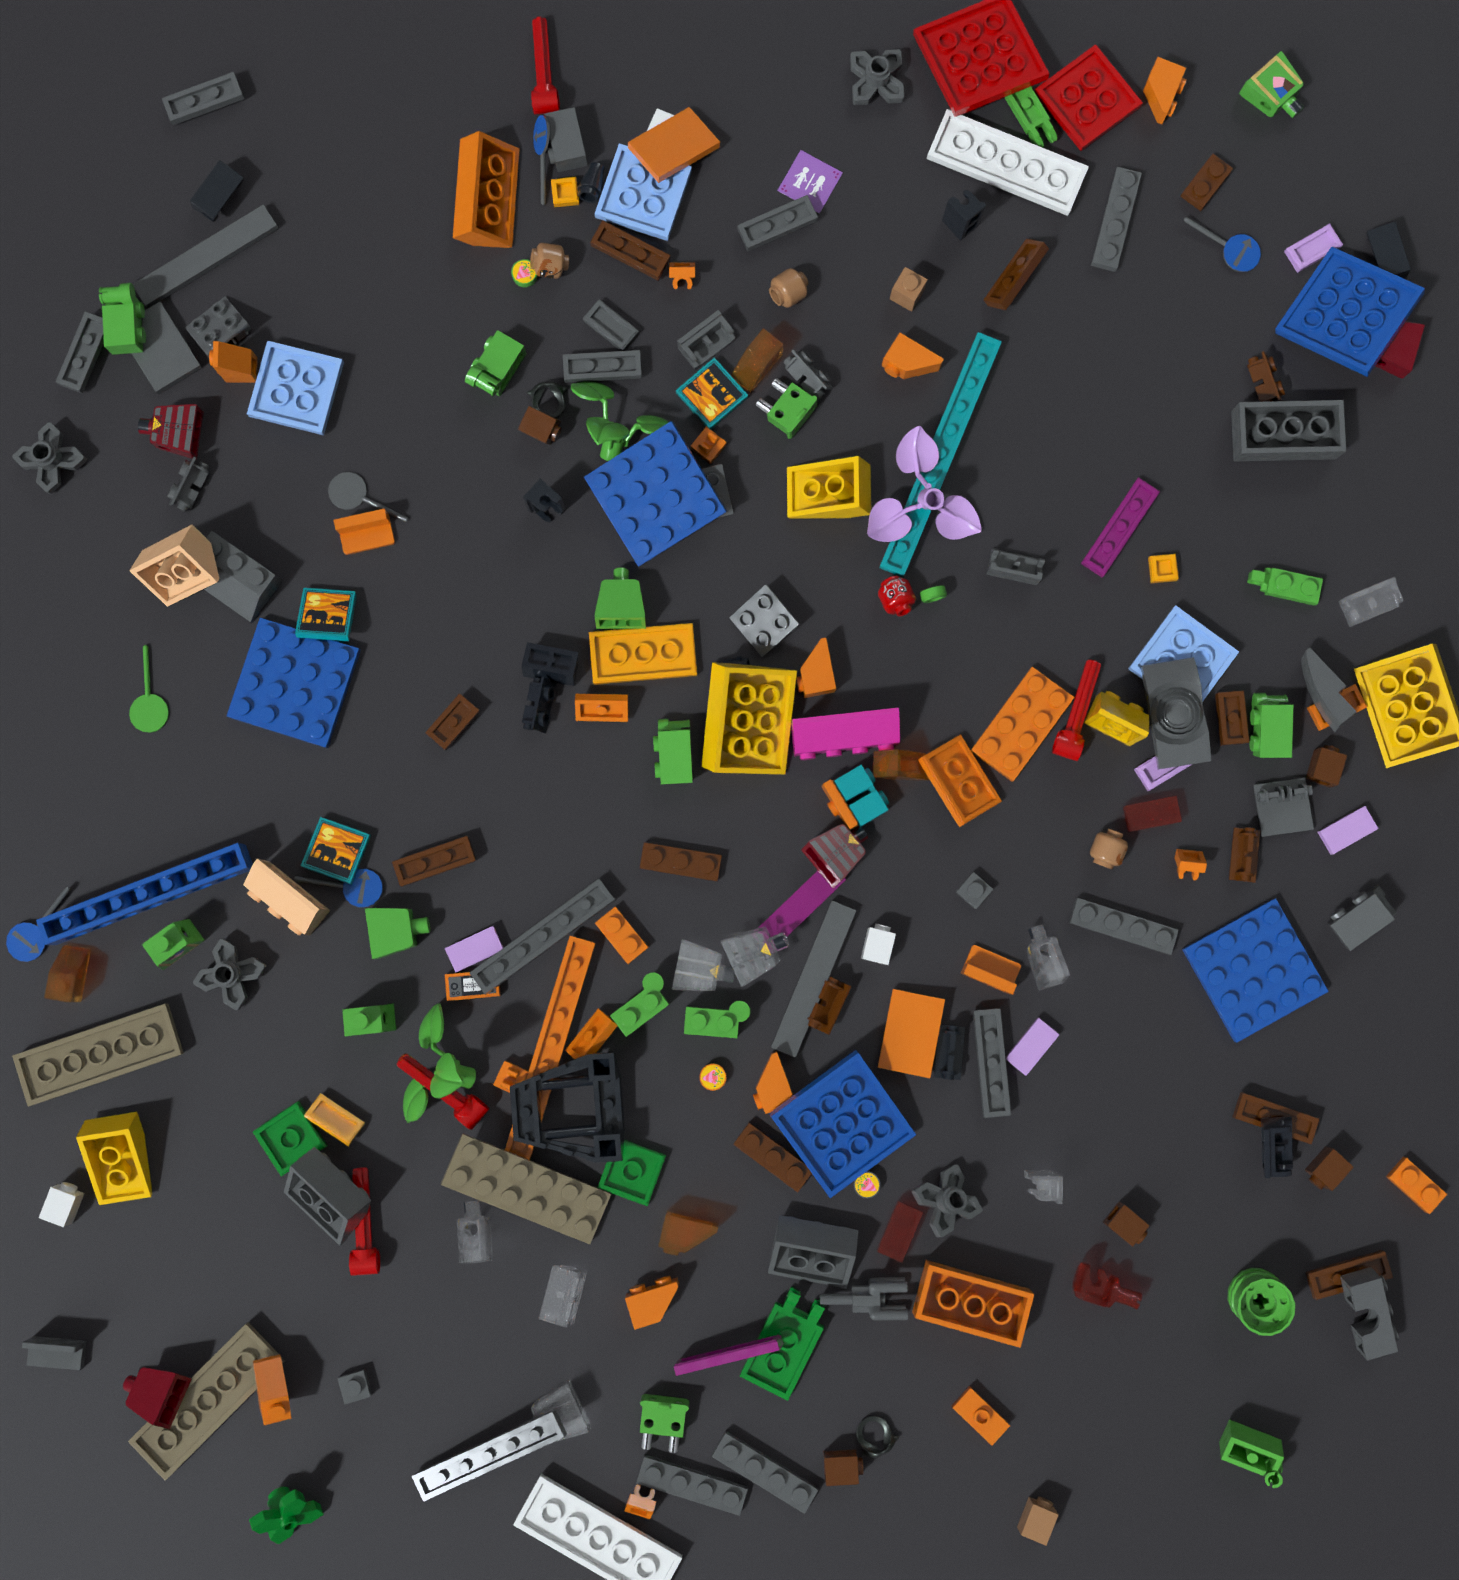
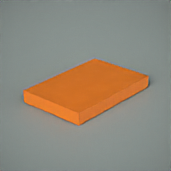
(673, 144)
(959, 780)
(911, 1033)

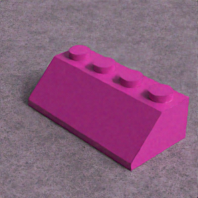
(845, 732)

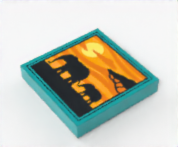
(711, 394)
(326, 614)
(335, 850)

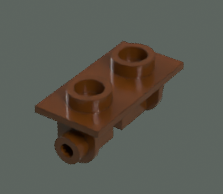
(1263, 370)
(1244, 854)
(833, 997)

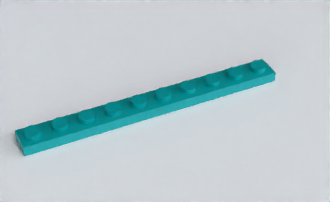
(947, 441)

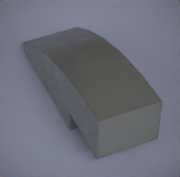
(1326, 691)

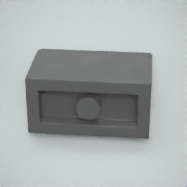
(55, 1352)

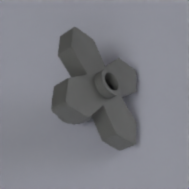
(876, 76)
(49, 457)
(227, 959)
(947, 1200)

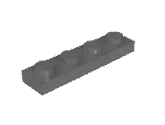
(1116, 219)
(1123, 926)
(991, 1063)
(765, 1472)
(692, 1485)

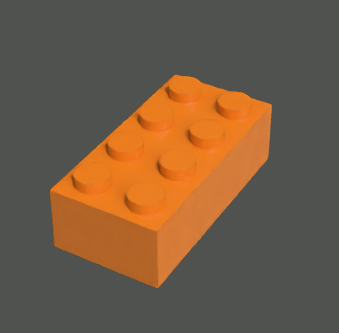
(973, 1303)

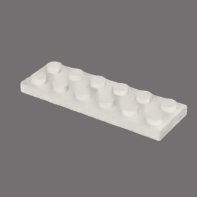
(1007, 162)
(593, 1535)

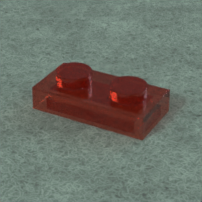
(1152, 814)
(899, 1231)

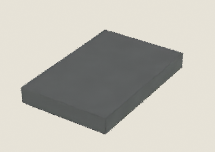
(165, 354)

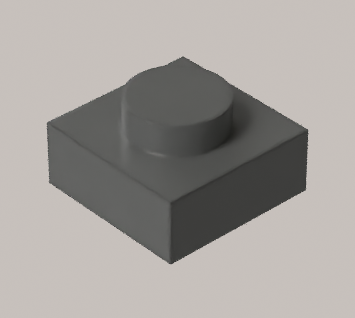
(974, 890)
(354, 1386)

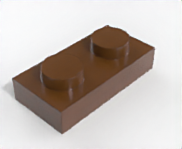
(1206, 182)
(1232, 718)
(452, 722)

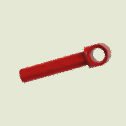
(544, 95)
(1069, 741)
(467, 1108)
(365, 1258)

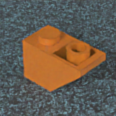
(1161, 87)
(233, 362)
(650, 1303)

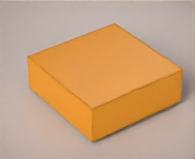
(565, 192)
(1163, 568)

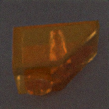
(757, 360)
(898, 765)
(68, 975)
(684, 1232)

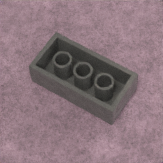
(1288, 430)

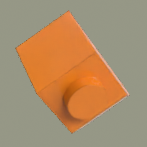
(910, 359)
(817, 673)
(772, 1085)
(272, 1389)

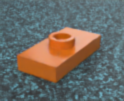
(838, 805)
(980, 1415)

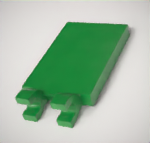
(799, 1331)

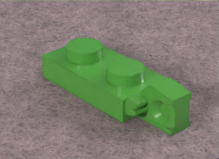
(1287, 585)

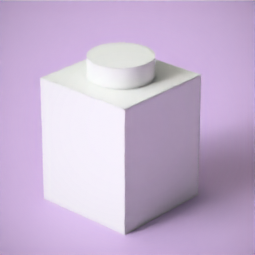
(878, 944)
(61, 1204)

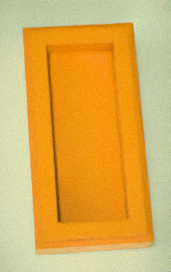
(334, 1119)

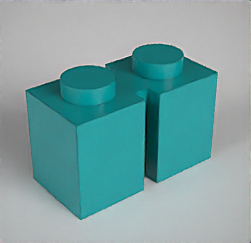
(869, 806)

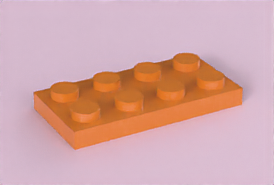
(1022, 724)

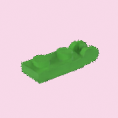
(1031, 115)

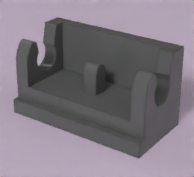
(706, 340)
(1015, 567)

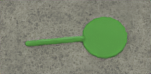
(148, 711)

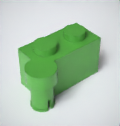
(122, 319)
(496, 364)
(1271, 726)
(674, 752)
(642, 1006)
(716, 1021)
(1253, 1451)

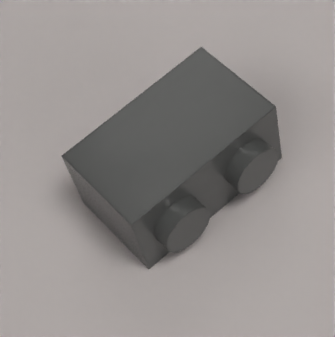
(566, 140)

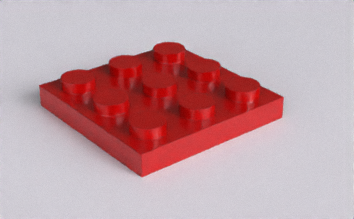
(1088, 97)

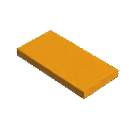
(642, 654)

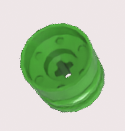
(1271, 1312)

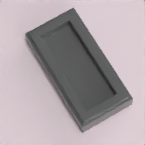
(611, 325)

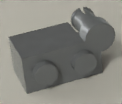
(1363, 918)

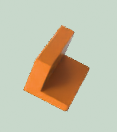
(365, 531)
(991, 969)

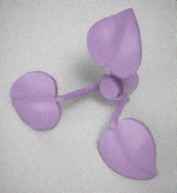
(956, 516)

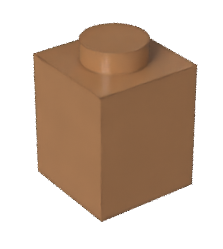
(908, 289)
(1038, 1520)

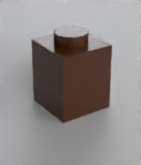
(540, 426)
(1326, 766)
(1328, 1169)
(1126, 1224)
(842, 1467)

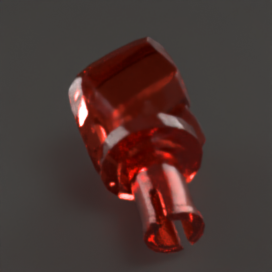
(1104, 1291)

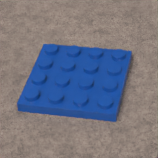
(1349, 311)
(655, 493)
(293, 683)
(1255, 970)
(842, 1124)

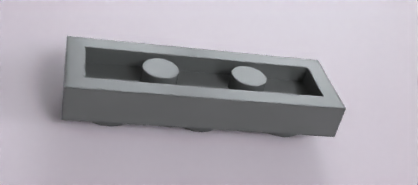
(203, 98)
(777, 223)
(82, 353)
(602, 366)

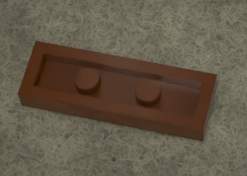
(630, 250)
(1016, 274)
(434, 861)
(680, 862)
(1251, 1109)
(773, 1157)
(1327, 1280)

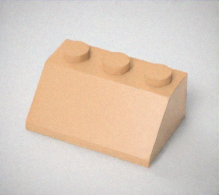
(177, 566)
(284, 897)

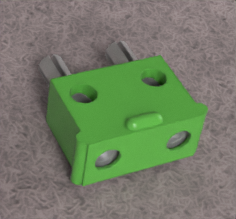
(793, 410)
(664, 1413)

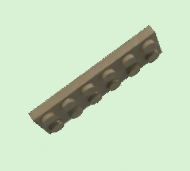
(98, 1054)
(525, 1188)
(208, 1402)

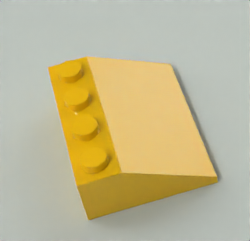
(1410, 705)
(748, 719)

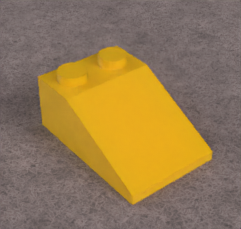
(829, 489)
(1118, 719)
(116, 1157)

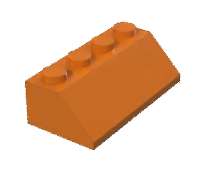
(485, 191)

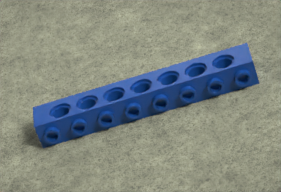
(145, 894)

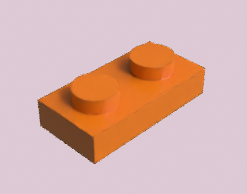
(601, 707)
(621, 935)
(592, 1035)
(1416, 1185)

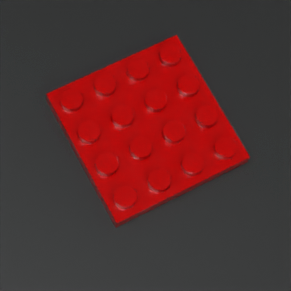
(980, 54)

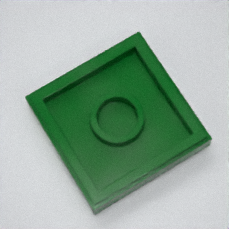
(288, 1137)
(634, 1175)

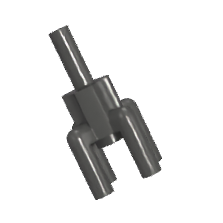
(871, 1298)

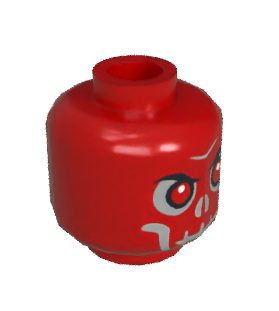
(896, 595)

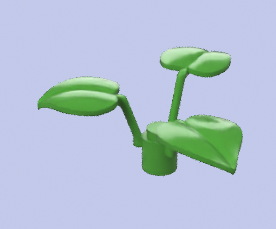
(608, 433)
(448, 1073)

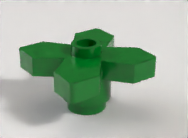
(284, 1514)

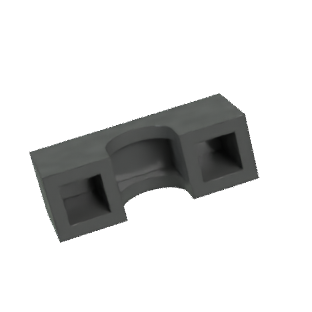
(1376, 1333)

